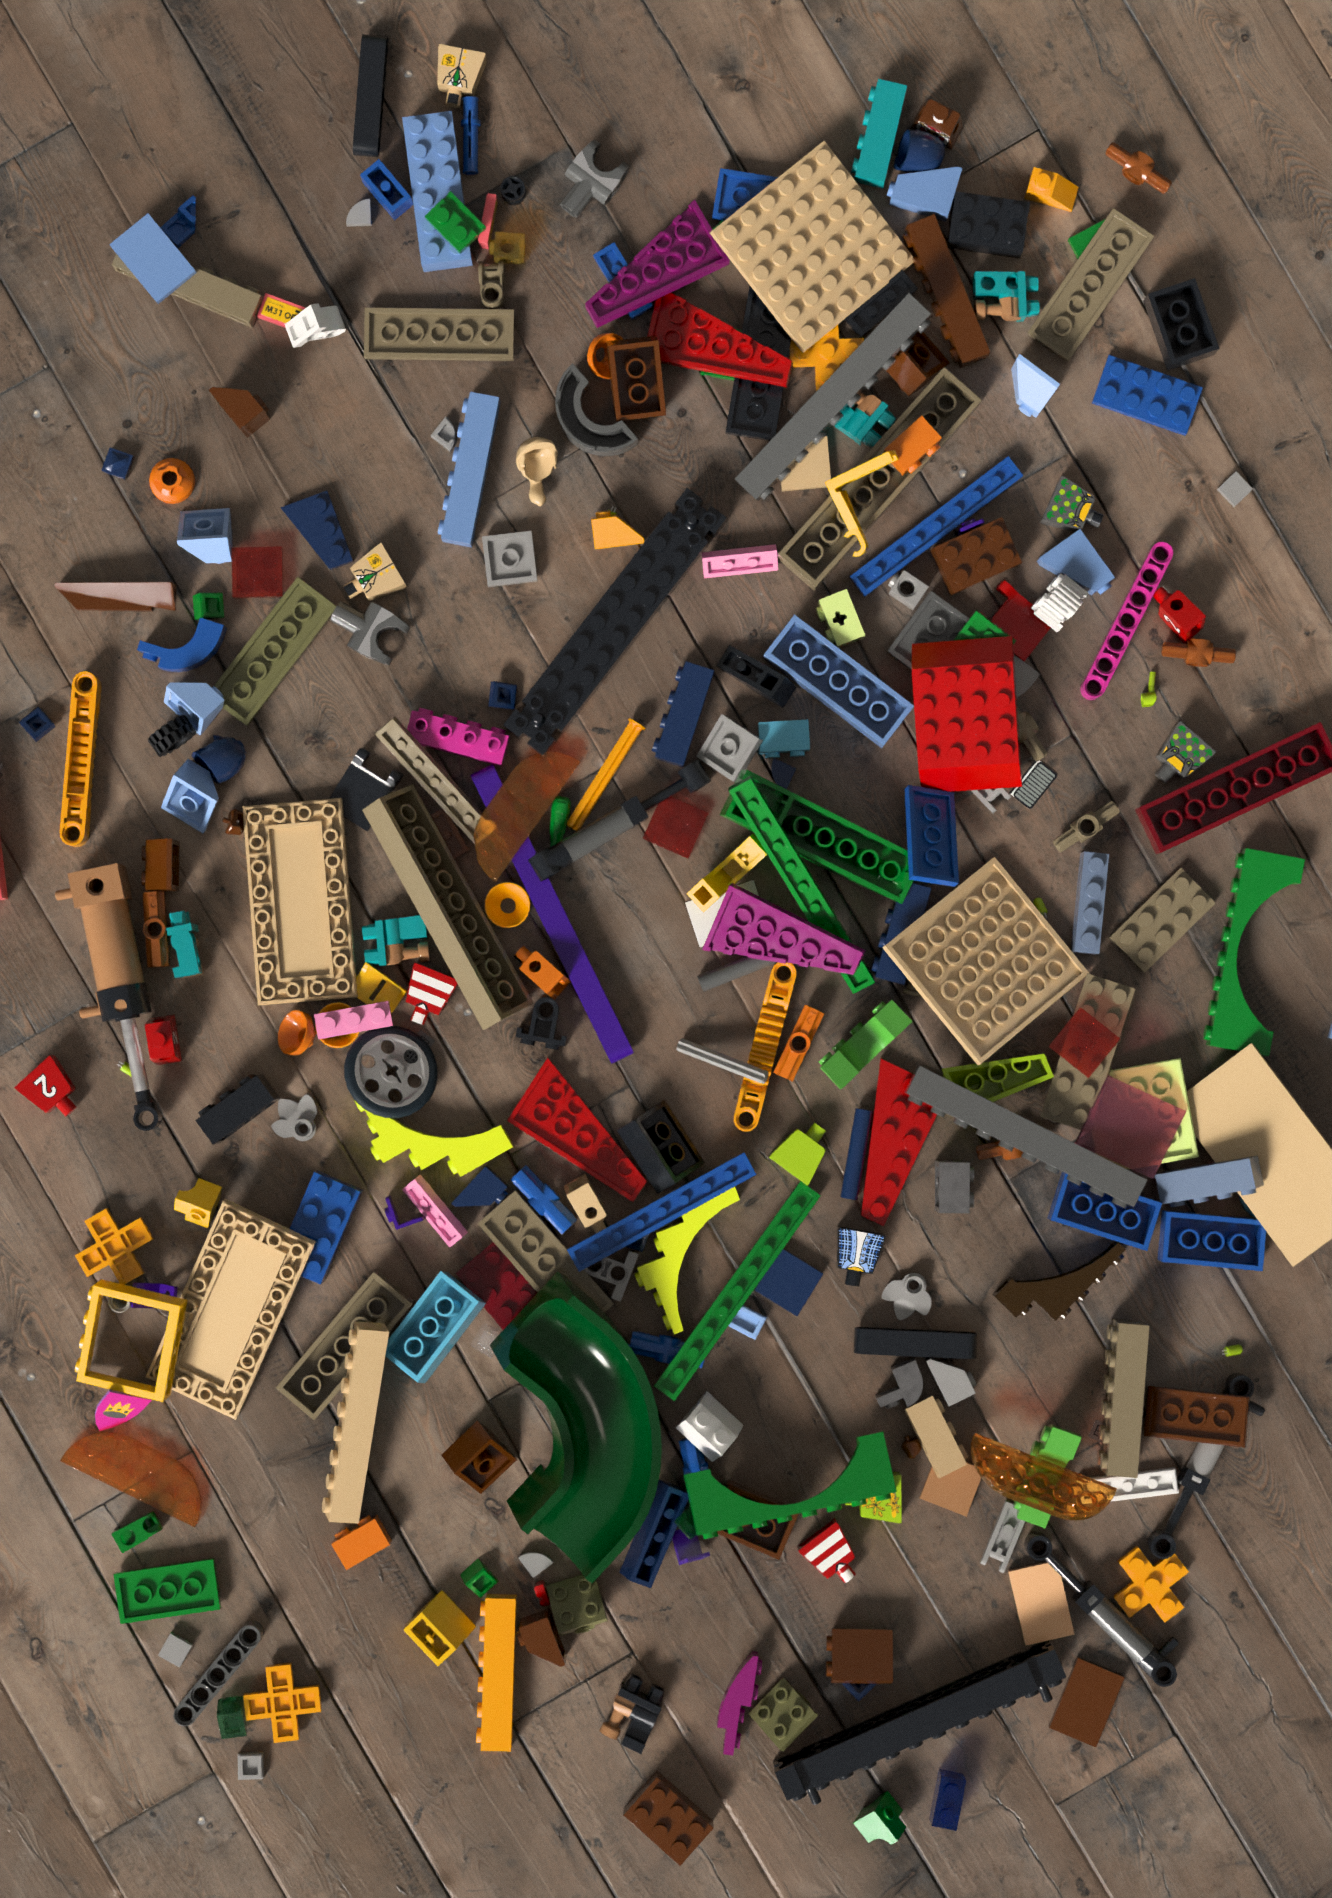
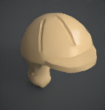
(536, 461)

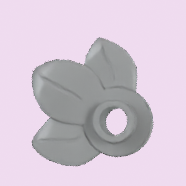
(293, 1115)
(906, 1299)

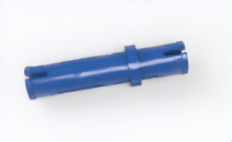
(470, 106)

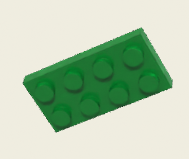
(167, 1590)

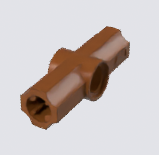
(155, 911)

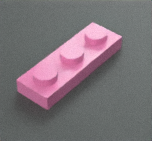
(740, 561)
(353, 1020)
(435, 1210)

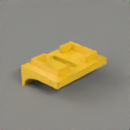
(368, 981)

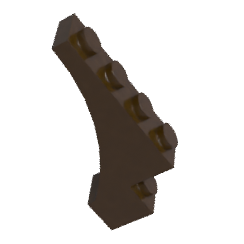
(1060, 1291)

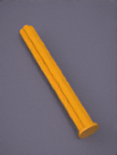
(605, 774)

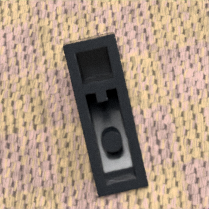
(757, 676)

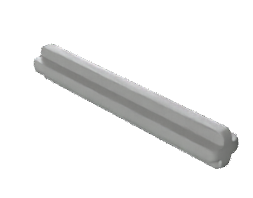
(722, 1061)

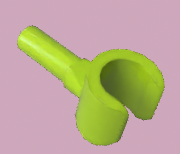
(1148, 699)

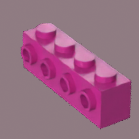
(459, 738)

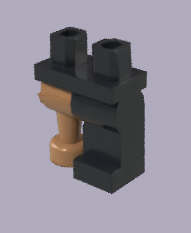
(637, 1706)

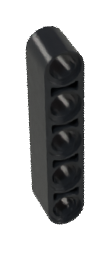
(370, 95)
(915, 1342)

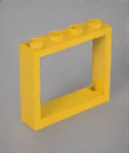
(176, 1308)

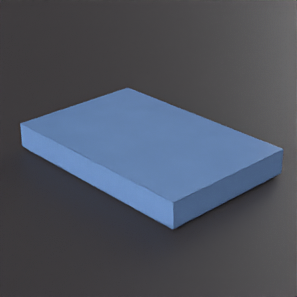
(153, 258)

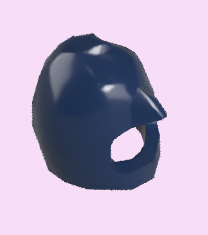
(919, 151)
(221, 758)

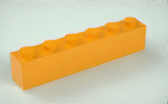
(498, 1672)

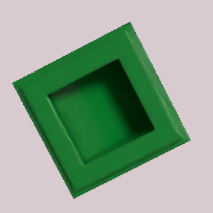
(208, 606)
(478, 1578)

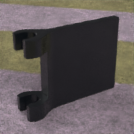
(362, 787)

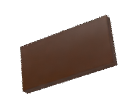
(1197, 1416)

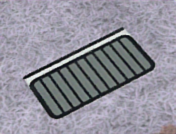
(1034, 784)

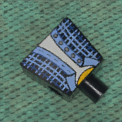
(857, 1252)

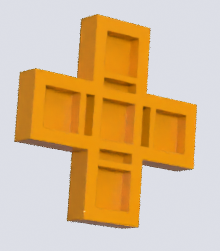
(824, 355)
(114, 1247)
(1150, 1584)
(282, 1702)

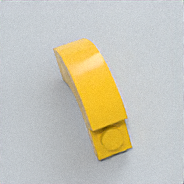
(727, 872)

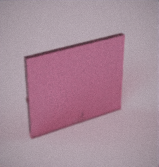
(1130, 1127)

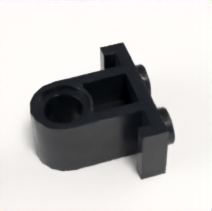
(543, 1028)

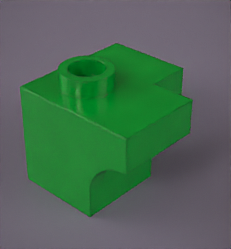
(881, 1820)

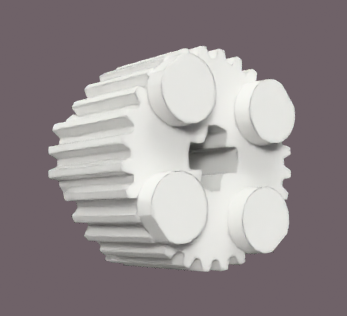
(1060, 601)

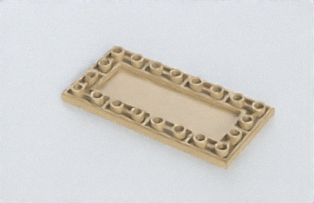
(300, 901)
(1250, 1113)
(234, 1306)

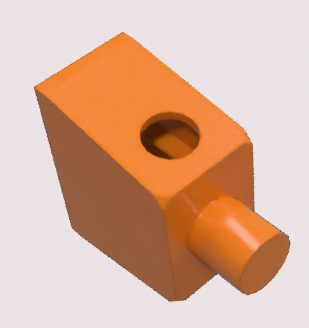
(548, 976)

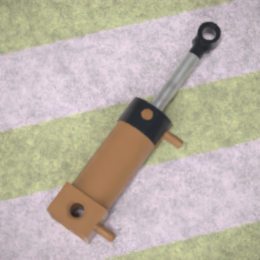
(116, 967)

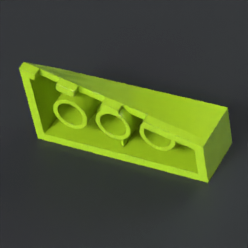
(1001, 1077)

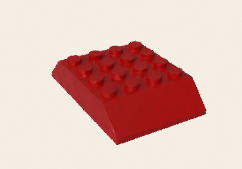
(966, 714)

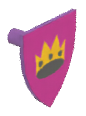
(118, 1408)

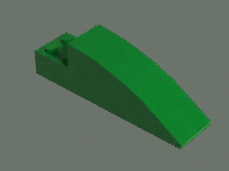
(832, 841)

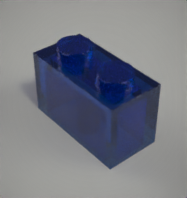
(947, 1799)

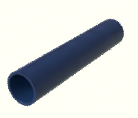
(856, 1154)

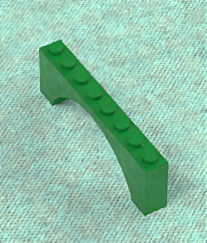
(1257, 878)
(864, 1477)

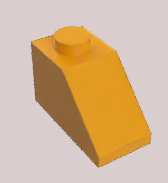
(1051, 189)
(613, 531)

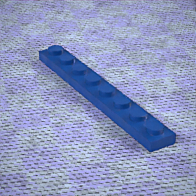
(936, 526)
(661, 1212)

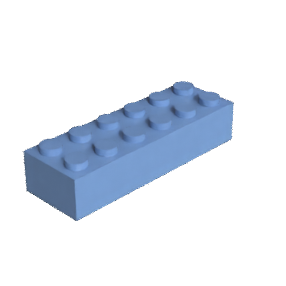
(433, 174)
(838, 681)

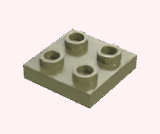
(576, 1605)
(783, 1714)

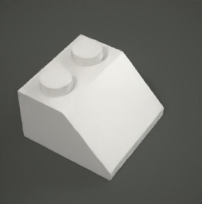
(710, 1427)

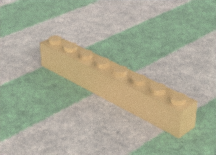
(356, 1422)

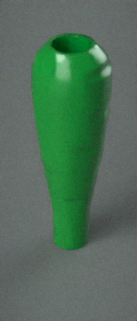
(559, 817)

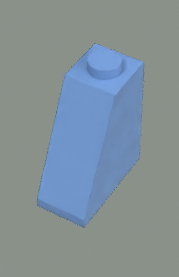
(926, 191)
(1080, 562)

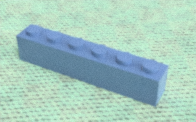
(470, 469)

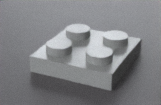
(509, 558)
(729, 748)

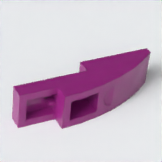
(739, 1693)

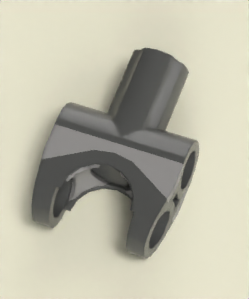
(591, 181)
(367, 628)

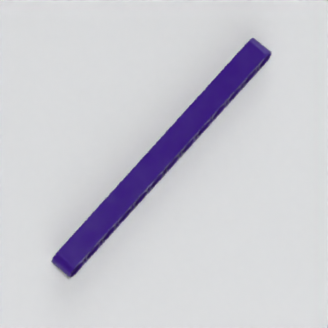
(563, 936)

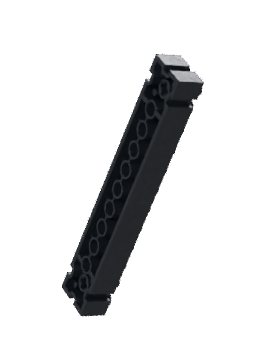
(615, 622)
(918, 1720)

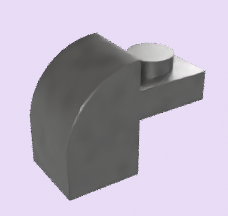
(909, 1385)

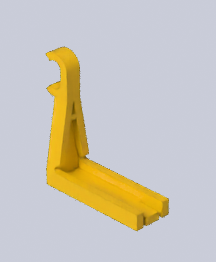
(843, 501)

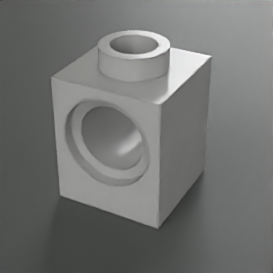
(911, 600)

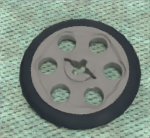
(379, 1103)

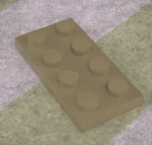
(1162, 920)

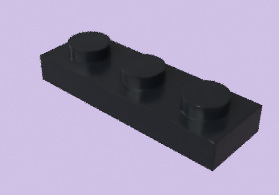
(881, 304)

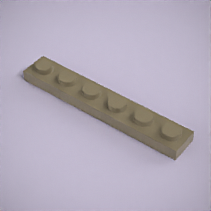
(430, 775)

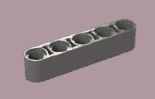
(212, 1683)

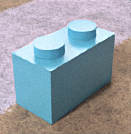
(784, 737)

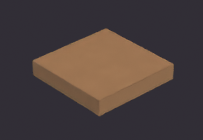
(953, 1490)

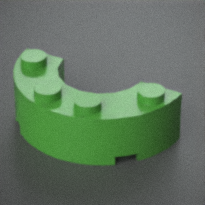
(865, 1043)
(1054, 1446)

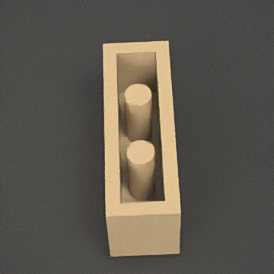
(936, 1436)

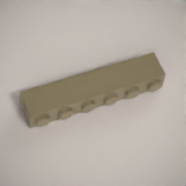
(213, 294)

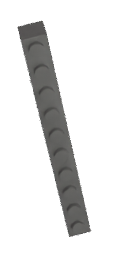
(834, 397)
(1025, 1136)

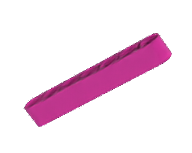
(1132, 610)

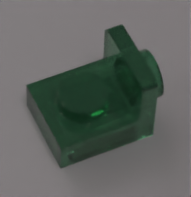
(686, 1523)
(231, 1717)

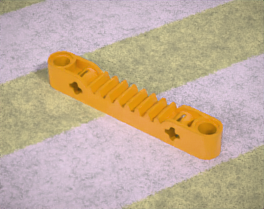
(80, 759)
(765, 1044)

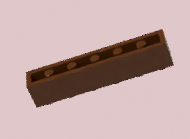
(946, 290)

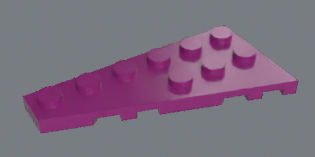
(665, 264)
(770, 933)

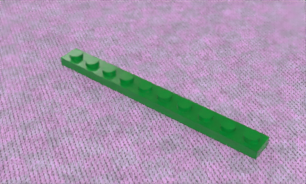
(793, 870)
(737, 1291)

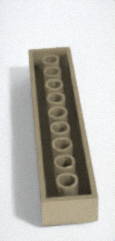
(821, 540)
(447, 906)

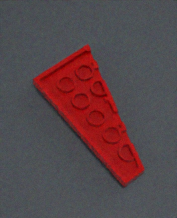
(705, 343)
(564, 1123)
(895, 1141)

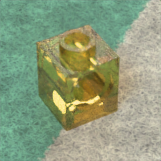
(516, 256)

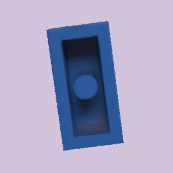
(386, 189)

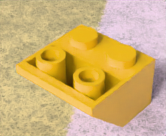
(439, 1627)

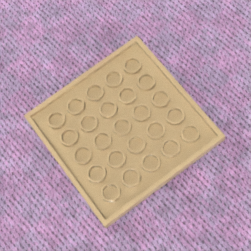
(812, 246)
(986, 961)

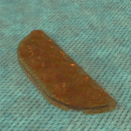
(519, 808)
(138, 1472)
(1038, 1481)

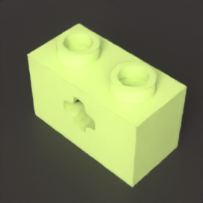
(840, 604)

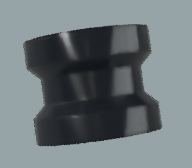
(511, 185)

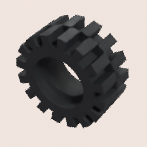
(172, 735)

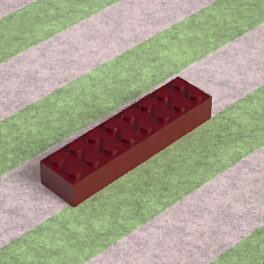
(1237, 788)

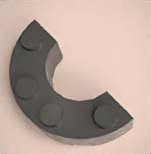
(579, 430)

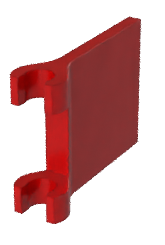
(1019, 621)

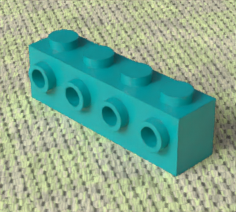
(880, 133)

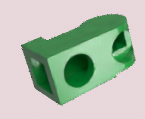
(137, 1531)

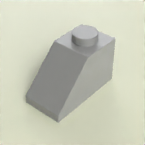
(951, 1380)

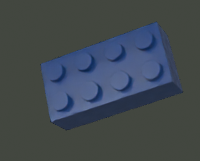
(1098, 1215)
(324, 1218)
(1211, 1240)

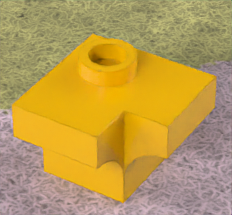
(199, 1202)

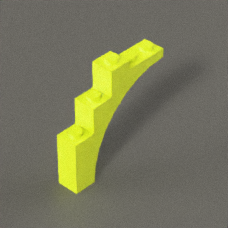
(464, 1152)
(674, 1241)

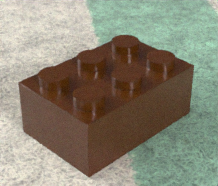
(636, 378)
(976, 556)
(765, 1539)
(668, 1818)

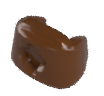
(234, 822)
(911, 1447)

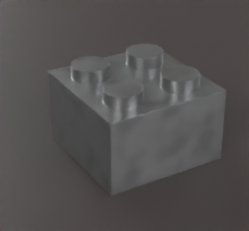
(953, 1186)

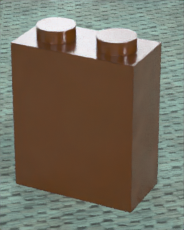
(860, 1656)

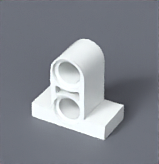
(315, 324)

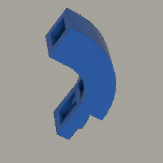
(194, 654)

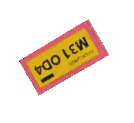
(488, 220)
(278, 310)

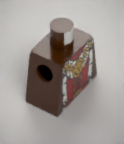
(939, 121)

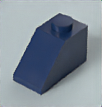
(482, 1190)

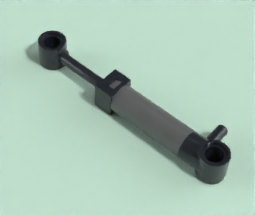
(612, 824)
(1110, 1617)

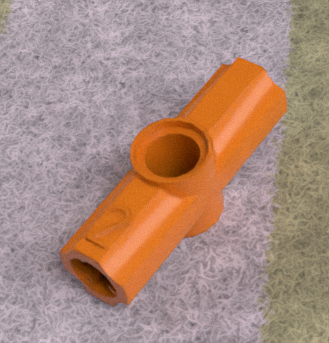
(790, 1058)

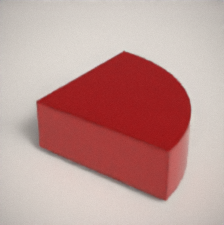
(541, 1593)

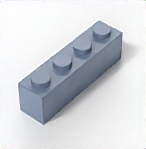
(1089, 903)
(1209, 1180)

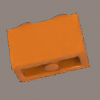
(913, 445)
(361, 1541)

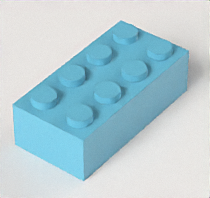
(433, 1327)

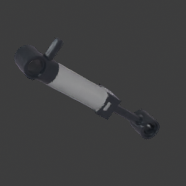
(1197, 1472)

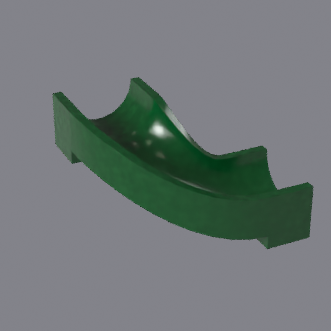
(601, 1425)

